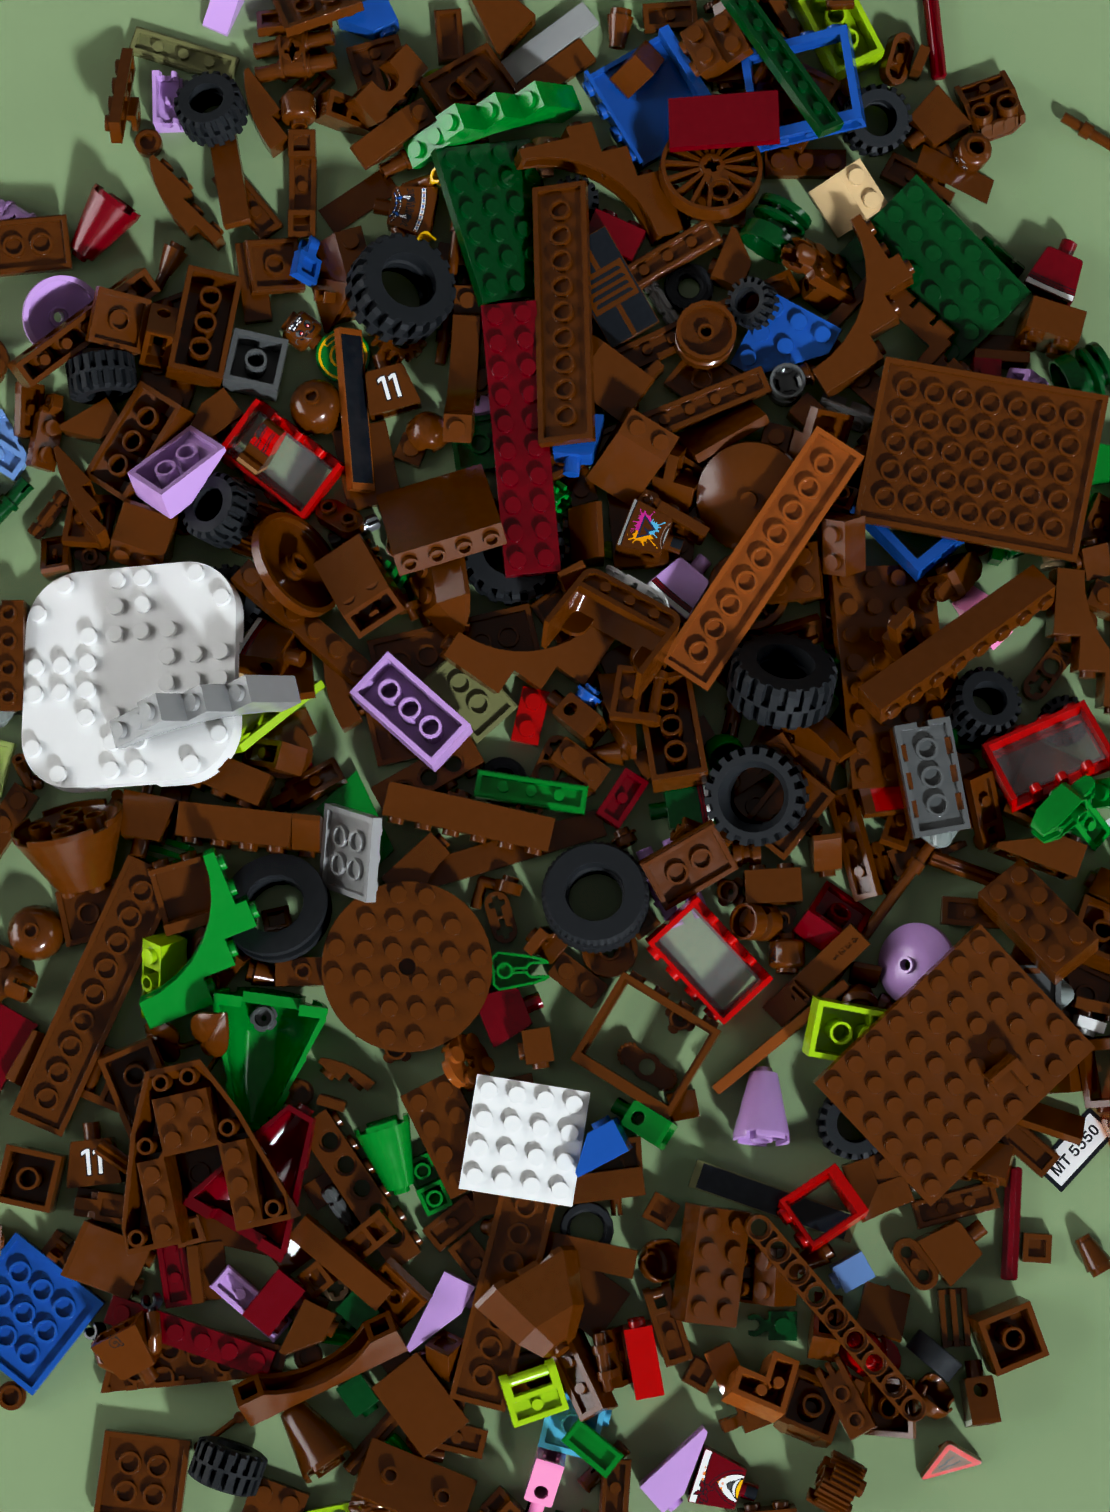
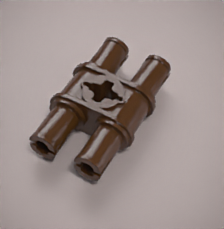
(294, 63)

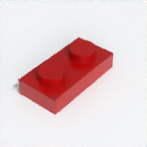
(530, 716)

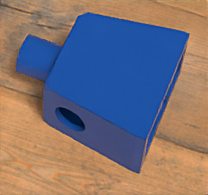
(581, 453)

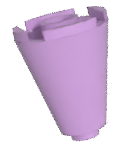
(762, 1111)

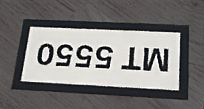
(1076, 1157)

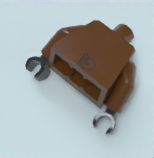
(131, 1344)

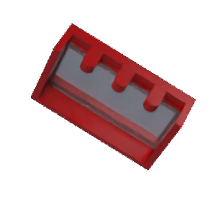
(300, 469)
(1047, 753)
(708, 960)

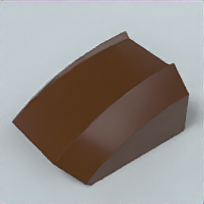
(809, 1410)

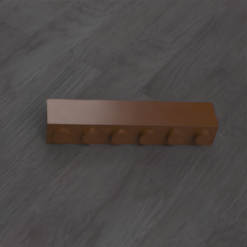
(468, 817)

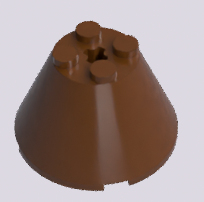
(73, 844)

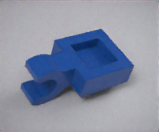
(305, 264)

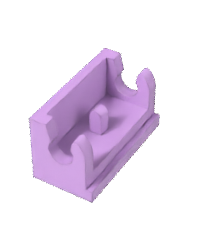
(163, 95)

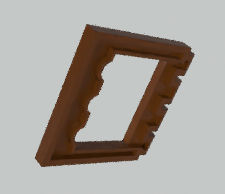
(916, 318)

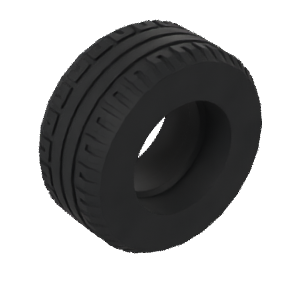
(589, 860)

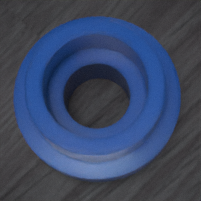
(588, 694)

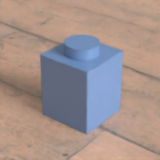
(850, 1272)

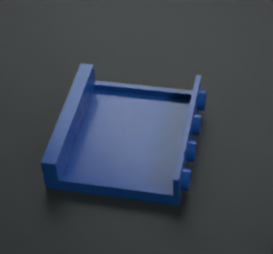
(644, 117)

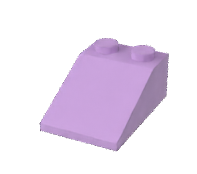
(176, 471)

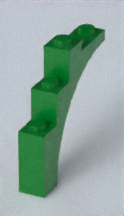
(498, 112)
(190, 988)

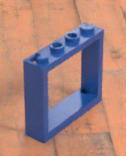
(809, 40)
(914, 567)

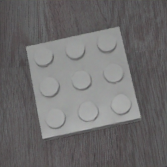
(350, 852)

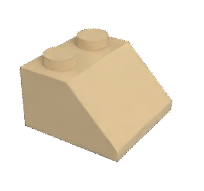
(846, 196)

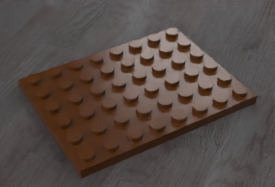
(981, 458)
(920, 1067)

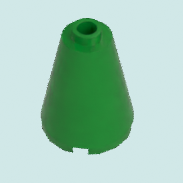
(389, 1151)

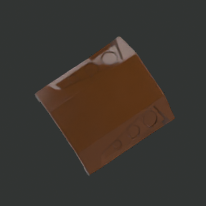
(991, 106)

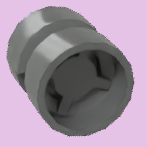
(786, 384)

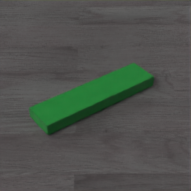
(530, 791)

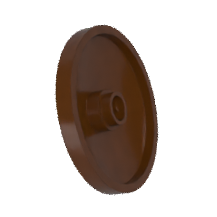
(737, 487)
(284, 559)

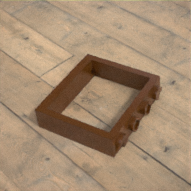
(621, 1083)

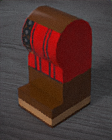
(262, 447)

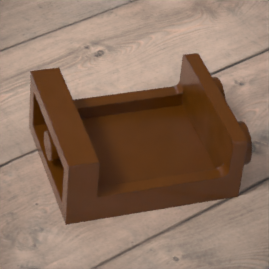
(182, 891)

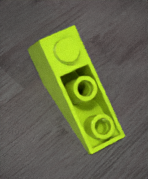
(161, 960)

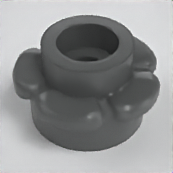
(259, 1024)

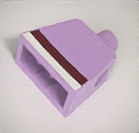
(683, 584)

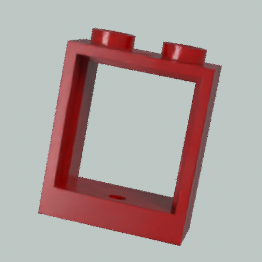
(845, 1192)
(643, 1358)

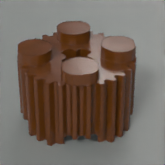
(837, 1483)

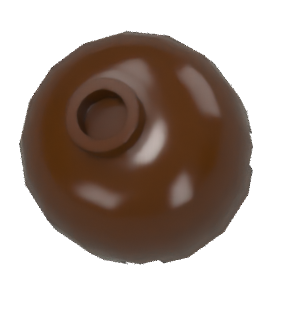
(316, 407)
(36, 932)

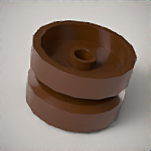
(706, 318)

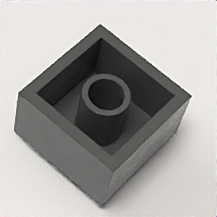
(255, 364)

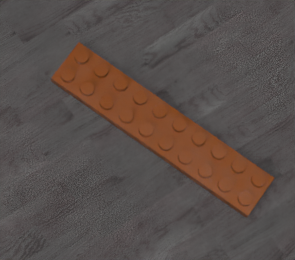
(762, 558)

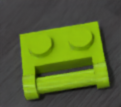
(538, 1401)

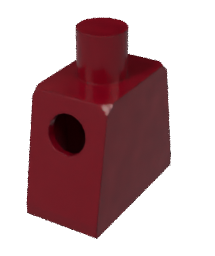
(508, 1014)

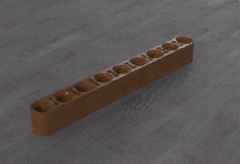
(847, 1323)

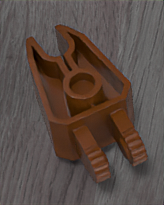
(952, 578)

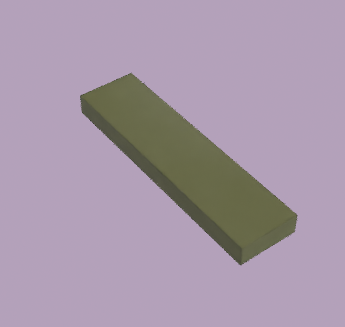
(181, 54)

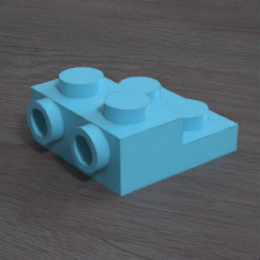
(557, 1426)

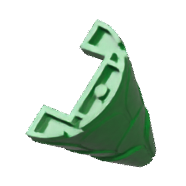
(266, 1063)

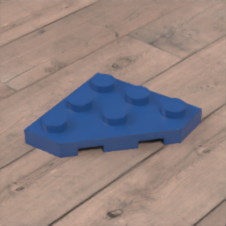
(789, 338)

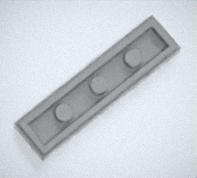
(550, 42)

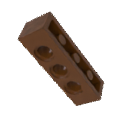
(446, 780)

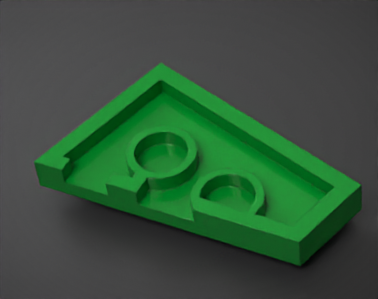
(356, 797)

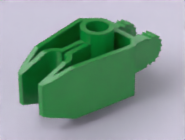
(1063, 809)
(504, 972)

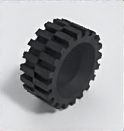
(722, 802)

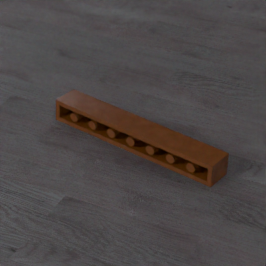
(956, 644)

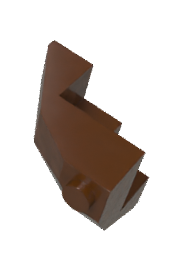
(540, 1305)

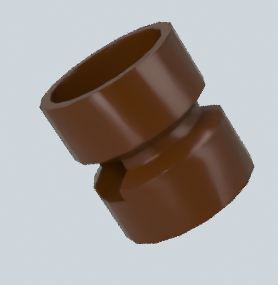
(756, 922)

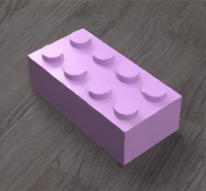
(411, 711)

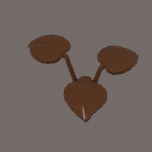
(207, 1028)

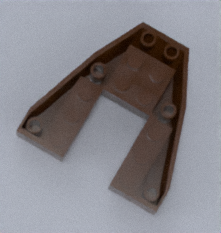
(184, 1112)

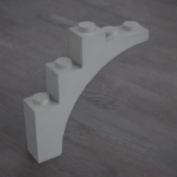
(204, 703)

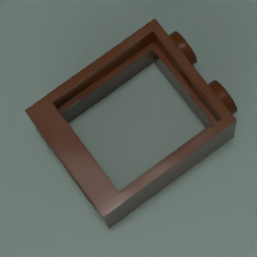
(1090, 1077)

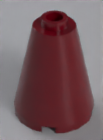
(101, 224)

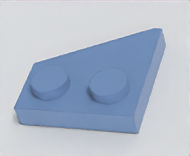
(12, 452)

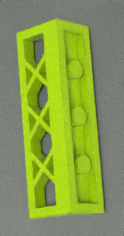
(259, 724)

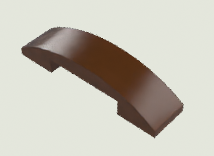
(302, 183)
(362, 1241)

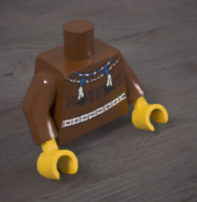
(412, 207)

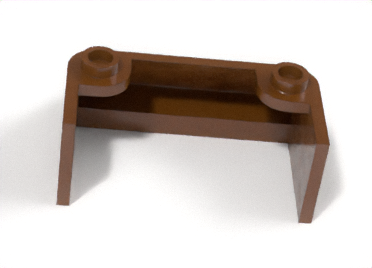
(620, 613)

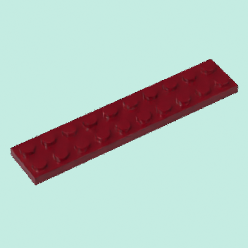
(520, 462)

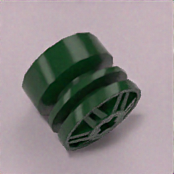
(774, 226)
(1085, 372)

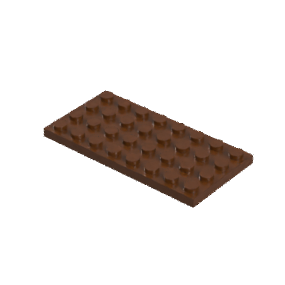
(860, 617)

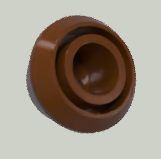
(860, 994)

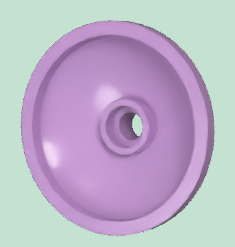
(53, 295)
(920, 945)

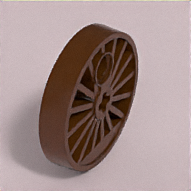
(714, 175)

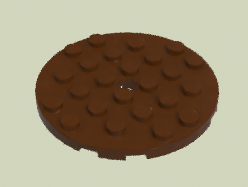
(397, 1008)

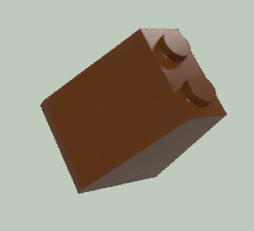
(103, 1263)

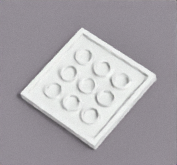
(524, 1140)

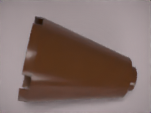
(314, 1441)

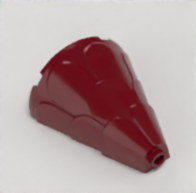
(288, 1145)

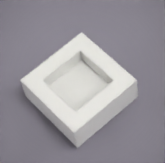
(1088, 1025)

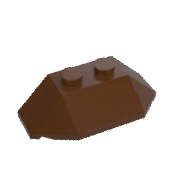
(446, 596)

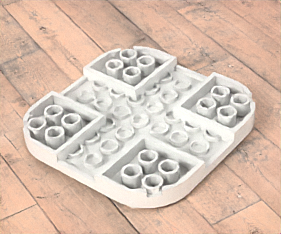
(111, 641)

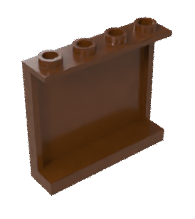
(441, 519)

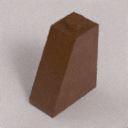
(503, 23)

